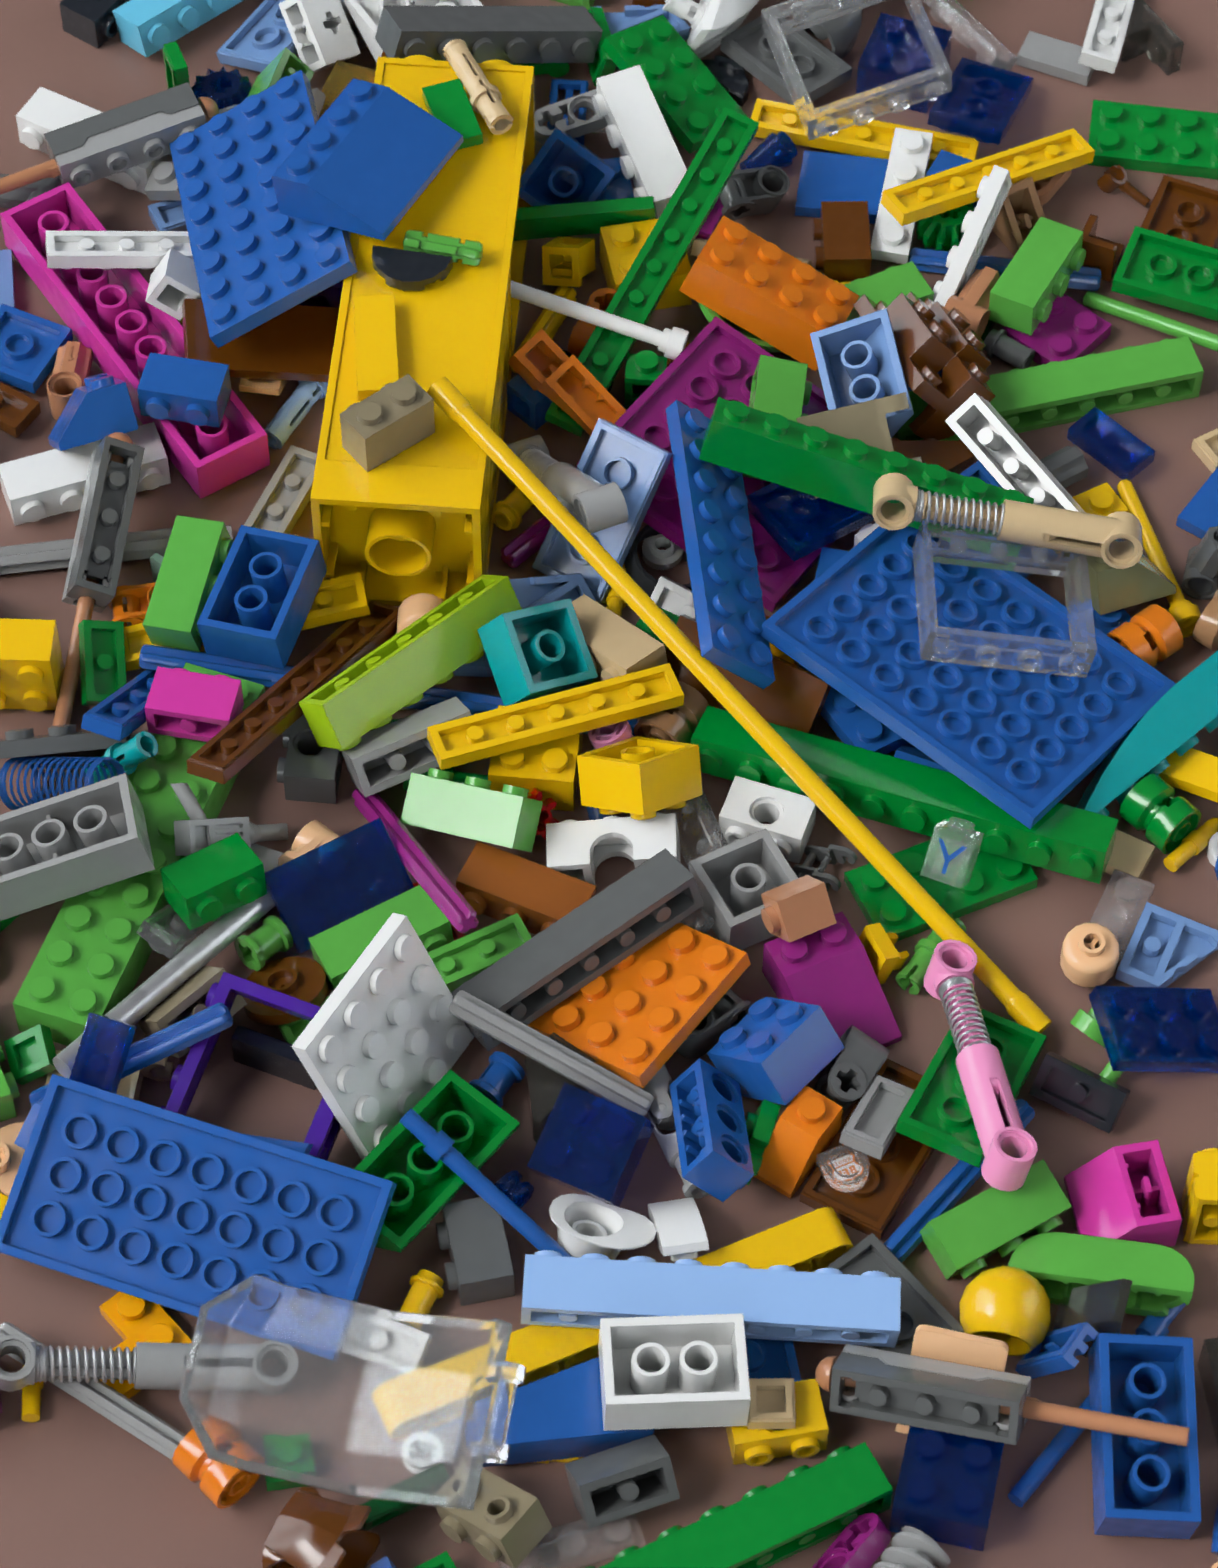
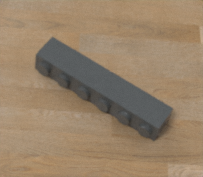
(491, 32)
(586, 942)

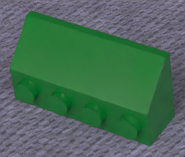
(427, 1185)

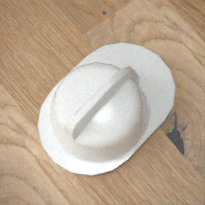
(598, 1227)

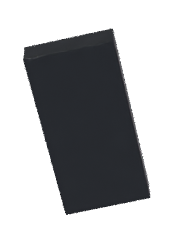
(269, 1056)

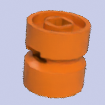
(1150, 635)
(218, 1481)

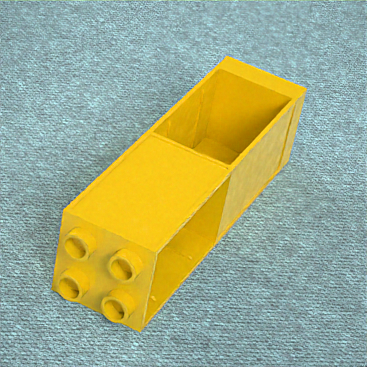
(428, 510)

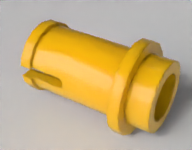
(509, 513)
(423, 1292)

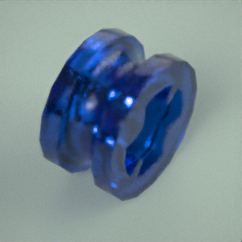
(514, 1188)

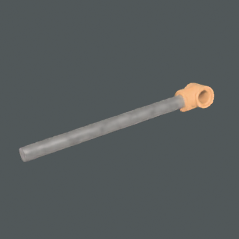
(200, 950)

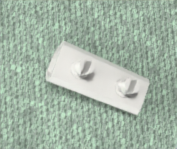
(710, 20)

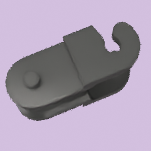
(831, 855)

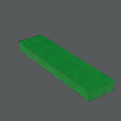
(580, 217)

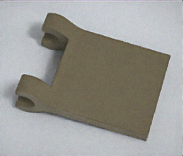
(861, 421)

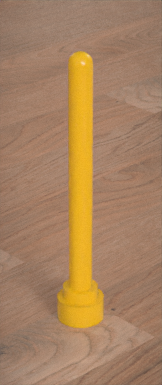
(1182, 610)

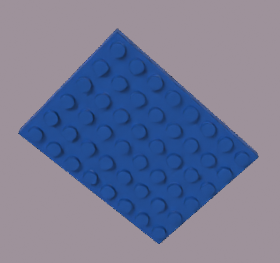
(998, 730)

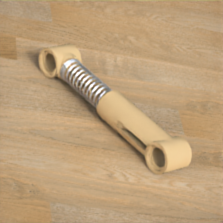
(1012, 521)

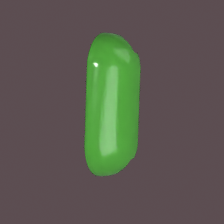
(1070, 1260)

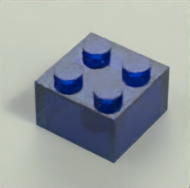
(896, 53)
(591, 1145)
(947, 1487)

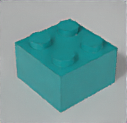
(537, 651)

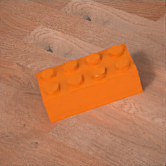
(766, 290)

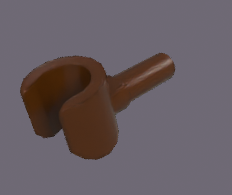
(1116, 178)

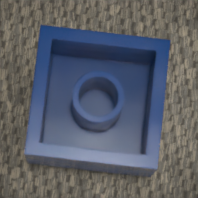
(776, 1049)

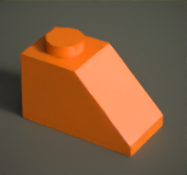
(799, 1135)

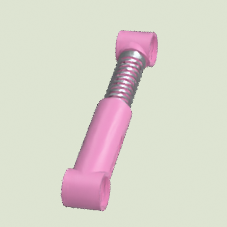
(1003, 1140)

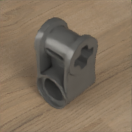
(754, 191)
(724, 1015)
(851, 1068)

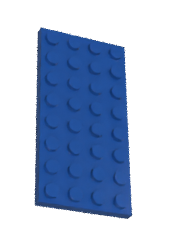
(243, 250)
(183, 1204)

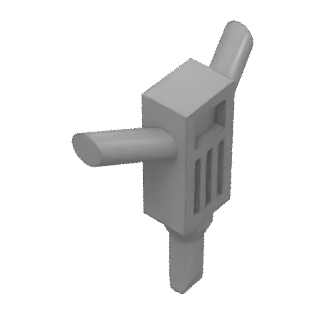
(202, 832)

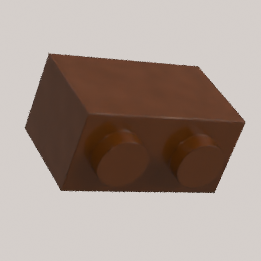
(843, 240)

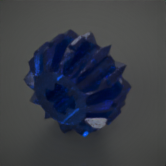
(223, 87)

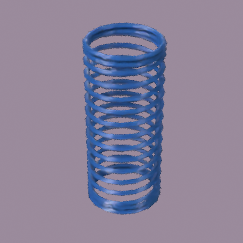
(37, 792)

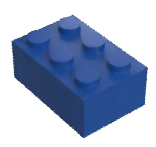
(262, 597)

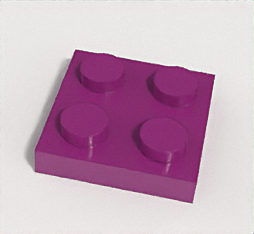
(1067, 334)

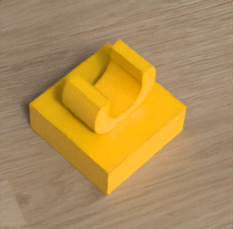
(882, 951)

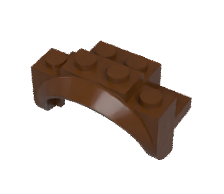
(927, 342)

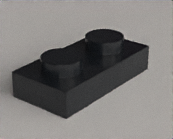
(1079, 1092)

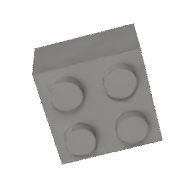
(733, 885)

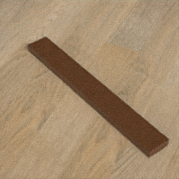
(279, 705)

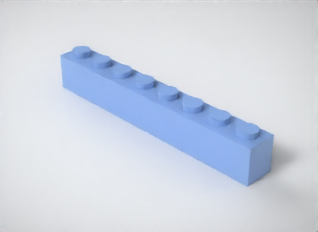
(773, 1301)

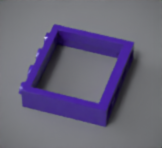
(187, 1077)

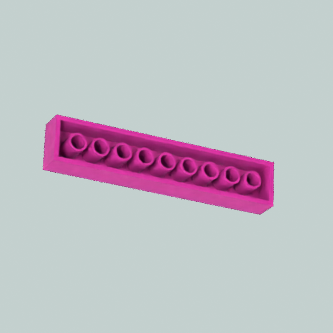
(122, 329)

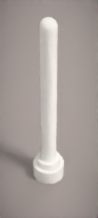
(668, 341)

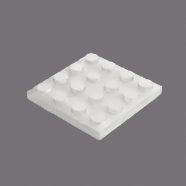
(382, 1036)

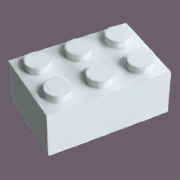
(673, 1372)

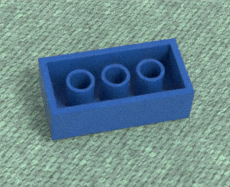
(1138, 1482)

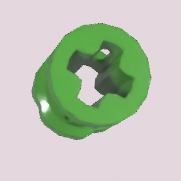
(263, 943)

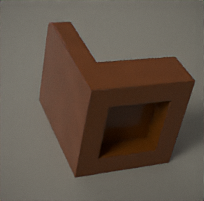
(1100, 251)

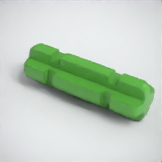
(469, 252)

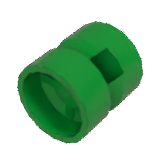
(1154, 809)

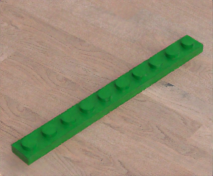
(664, 249)

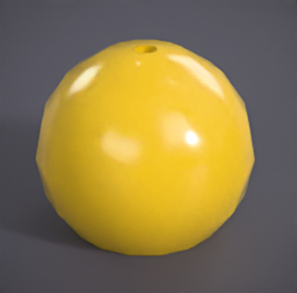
(1006, 1307)

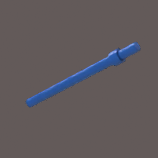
(440, 1148)
(1068, 1435)

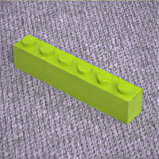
(406, 664)

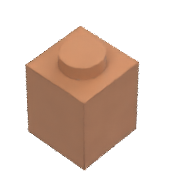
(797, 908)

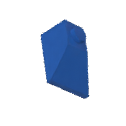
(564, 173)

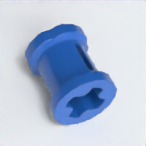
(498, 1077)

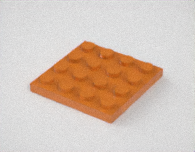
(647, 1002)

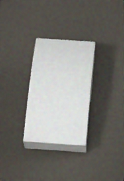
(678, 1228)

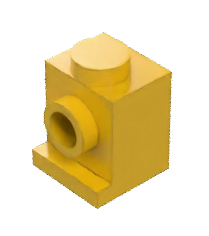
(567, 261)

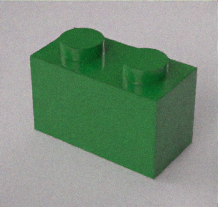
(214, 881)

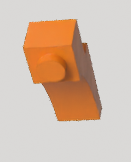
(565, 382)

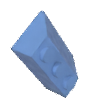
(861, 364)

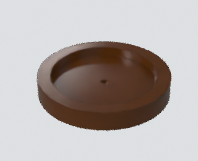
(292, 976)

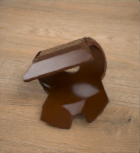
(319, 1534)

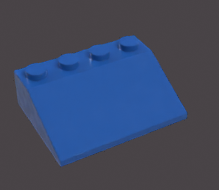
(364, 161)

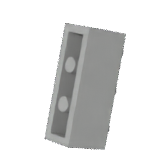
(398, 748)

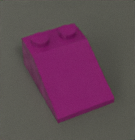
(835, 974)

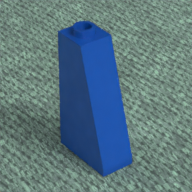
(562, 1418)

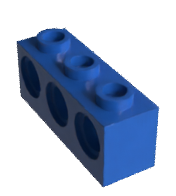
(711, 1130)

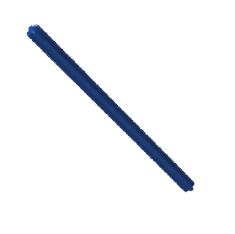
(154, 656)

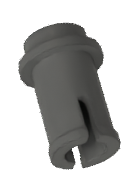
(1008, 349)

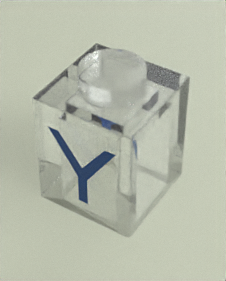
(952, 852)

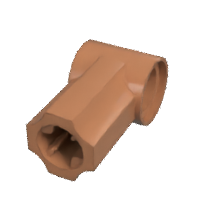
(974, 299)
(70, 369)

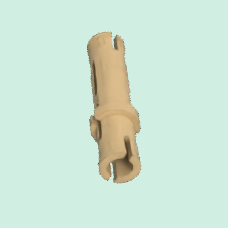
(483, 96)

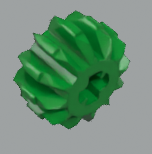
(943, 229)

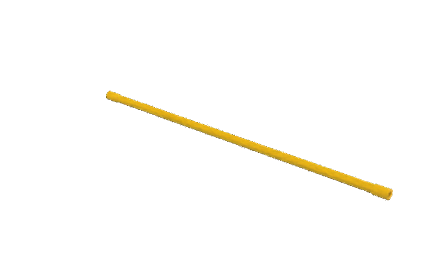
(459, 409)

